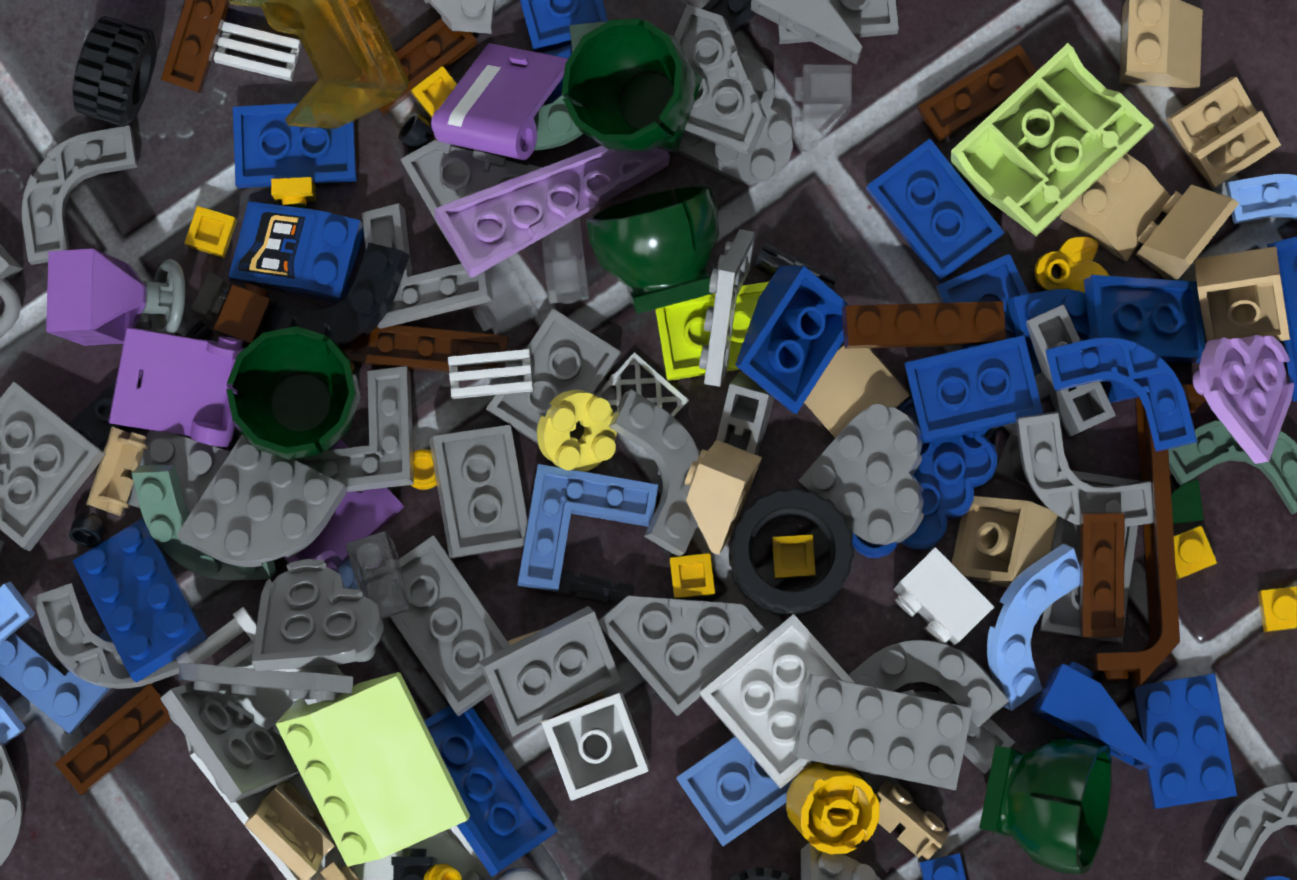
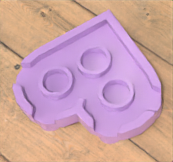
(1247, 389)

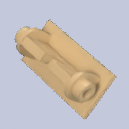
(114, 476)
(921, 827)

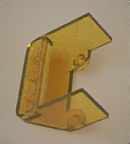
(348, 53)

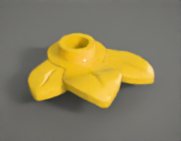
(1075, 262)

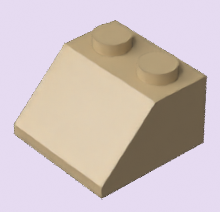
(1160, 43)
(1118, 207)
(1185, 230)
(1242, 295)
(720, 490)
(1002, 539)

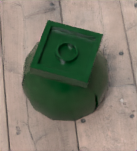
(630, 86)
(658, 245)
(293, 393)
(1051, 801)

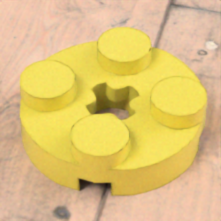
(597, 440)

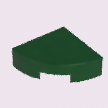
(1187, 503)

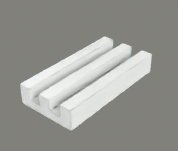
(225, 43)
(489, 358)

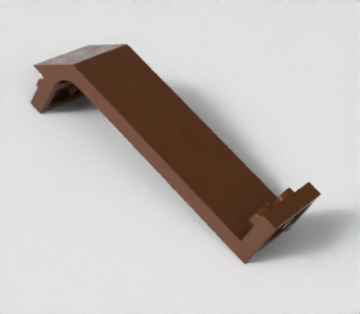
(1159, 565)

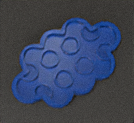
(947, 476)

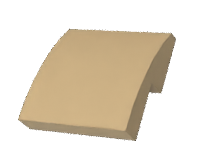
(1223, 132)
(852, 384)
(291, 829)

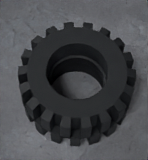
(114, 71)

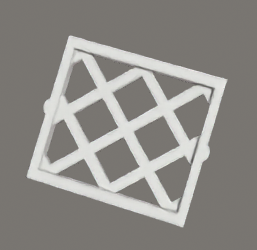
(634, 359)

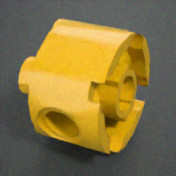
(832, 807)

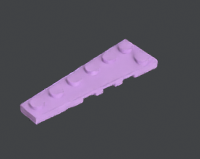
(531, 206)

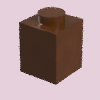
(244, 313)

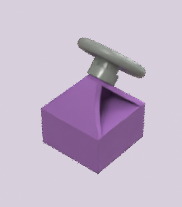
(99, 296)

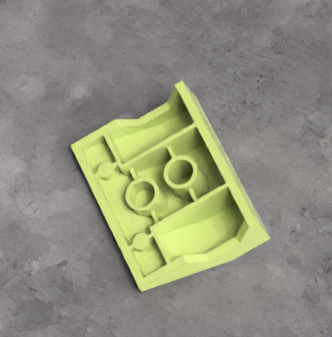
(1049, 142)
(372, 769)

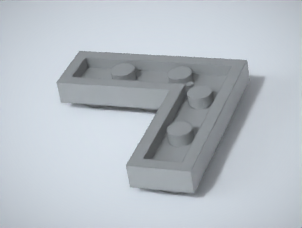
(426, 292)
(719, 320)
(390, 449)

